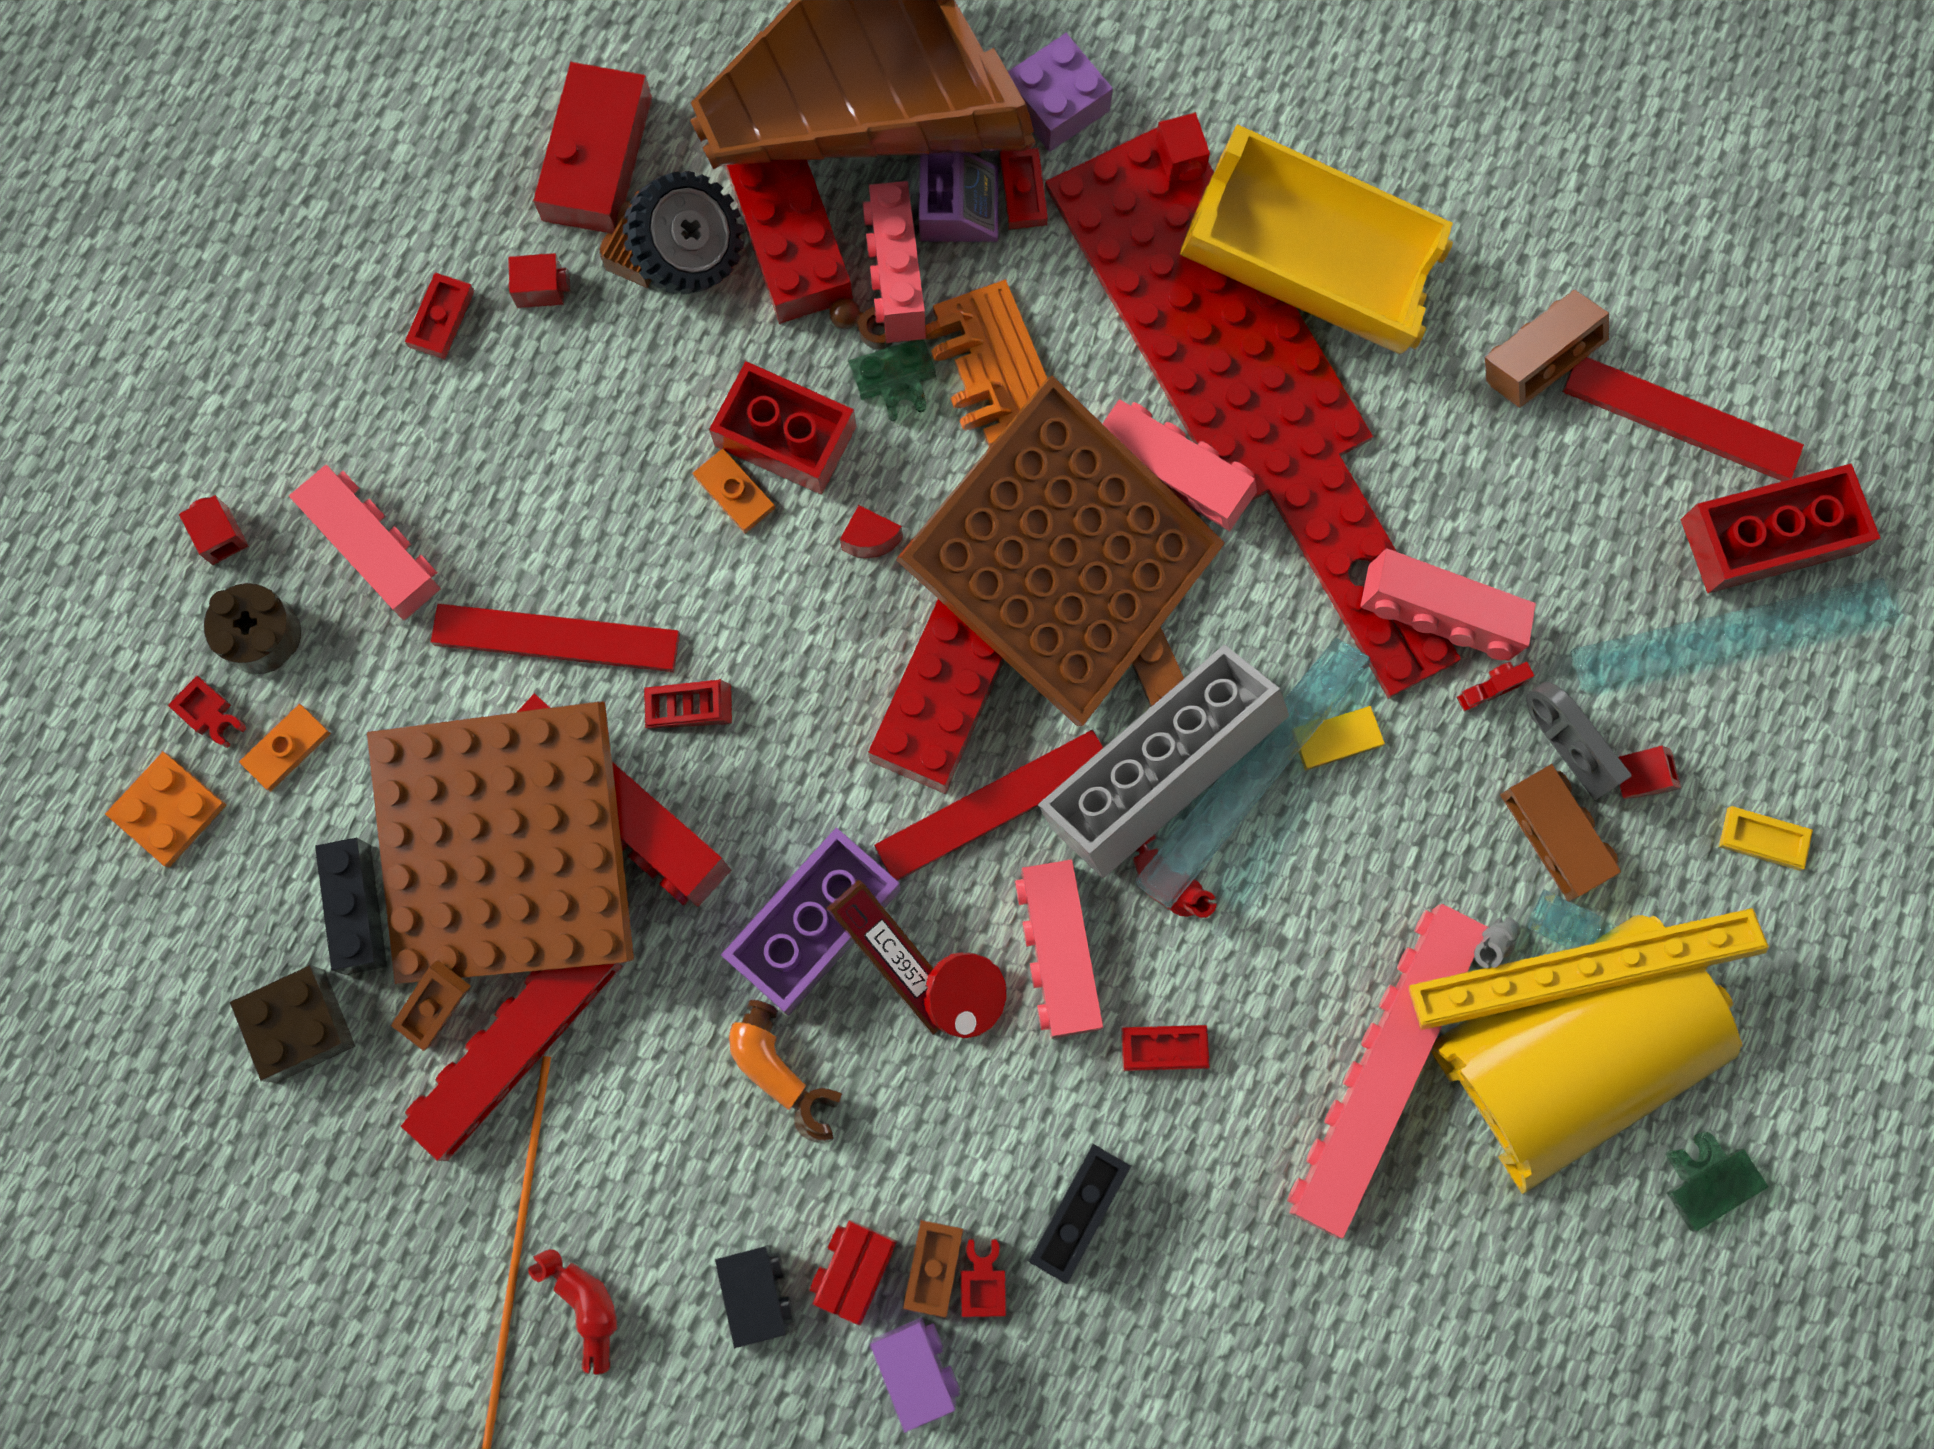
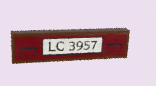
(885, 947)

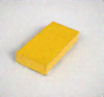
(1342, 738)
(1766, 838)

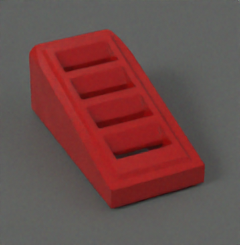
(721, 704)

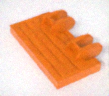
(1000, 356)

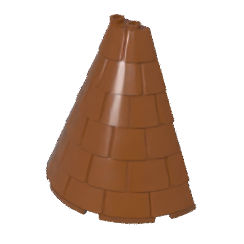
(861, 86)

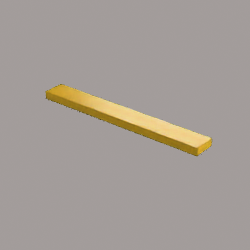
(1588, 968)

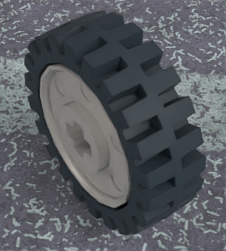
(656, 225)

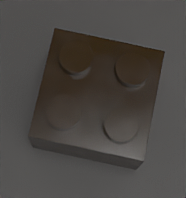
(292, 1024)

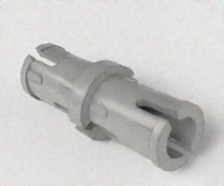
(1497, 942)

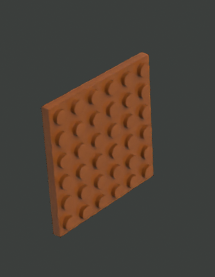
(1062, 551)
(501, 843)

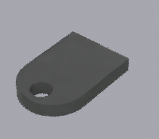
(1576, 739)

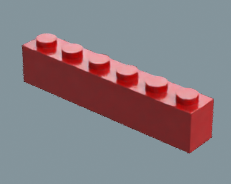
(502, 1056)

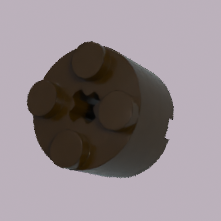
(236, 639)

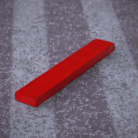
(1684, 418)
(555, 637)
(984, 809)

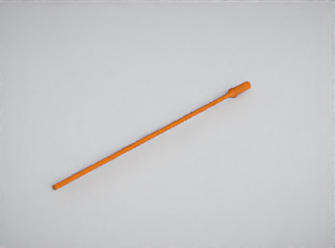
(516, 1254)

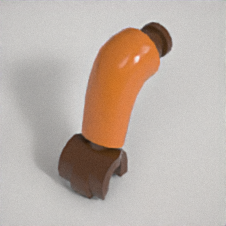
(756, 1057)

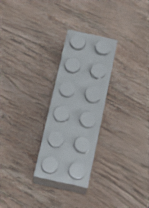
(1164, 760)

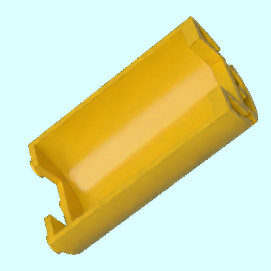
(1318, 240)
(1588, 1064)

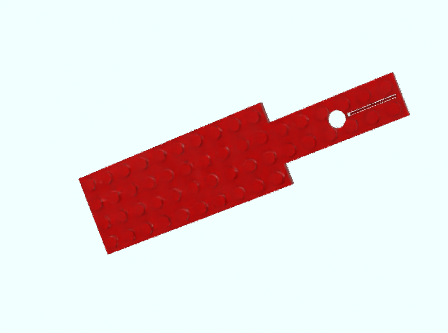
(1241, 381)

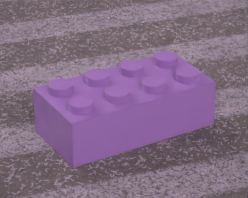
(794, 934)

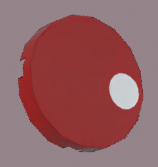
(965, 994)

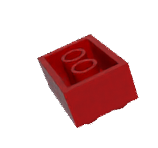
(783, 427)

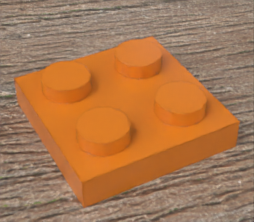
(165, 809)

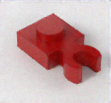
(1502, 680)
(205, 709)
(983, 1288)

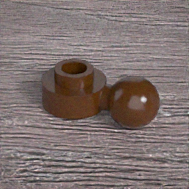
(846, 314)

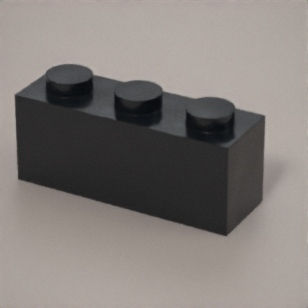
(350, 906)
(1078, 1213)

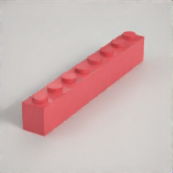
(1383, 1078)

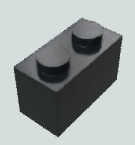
(754, 1296)

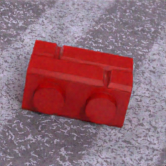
(853, 1272)

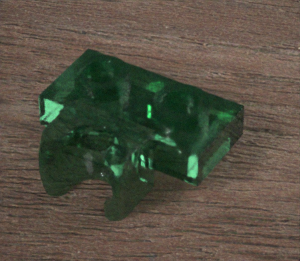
(894, 375)
(1712, 1182)

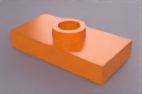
(733, 491)
(284, 747)

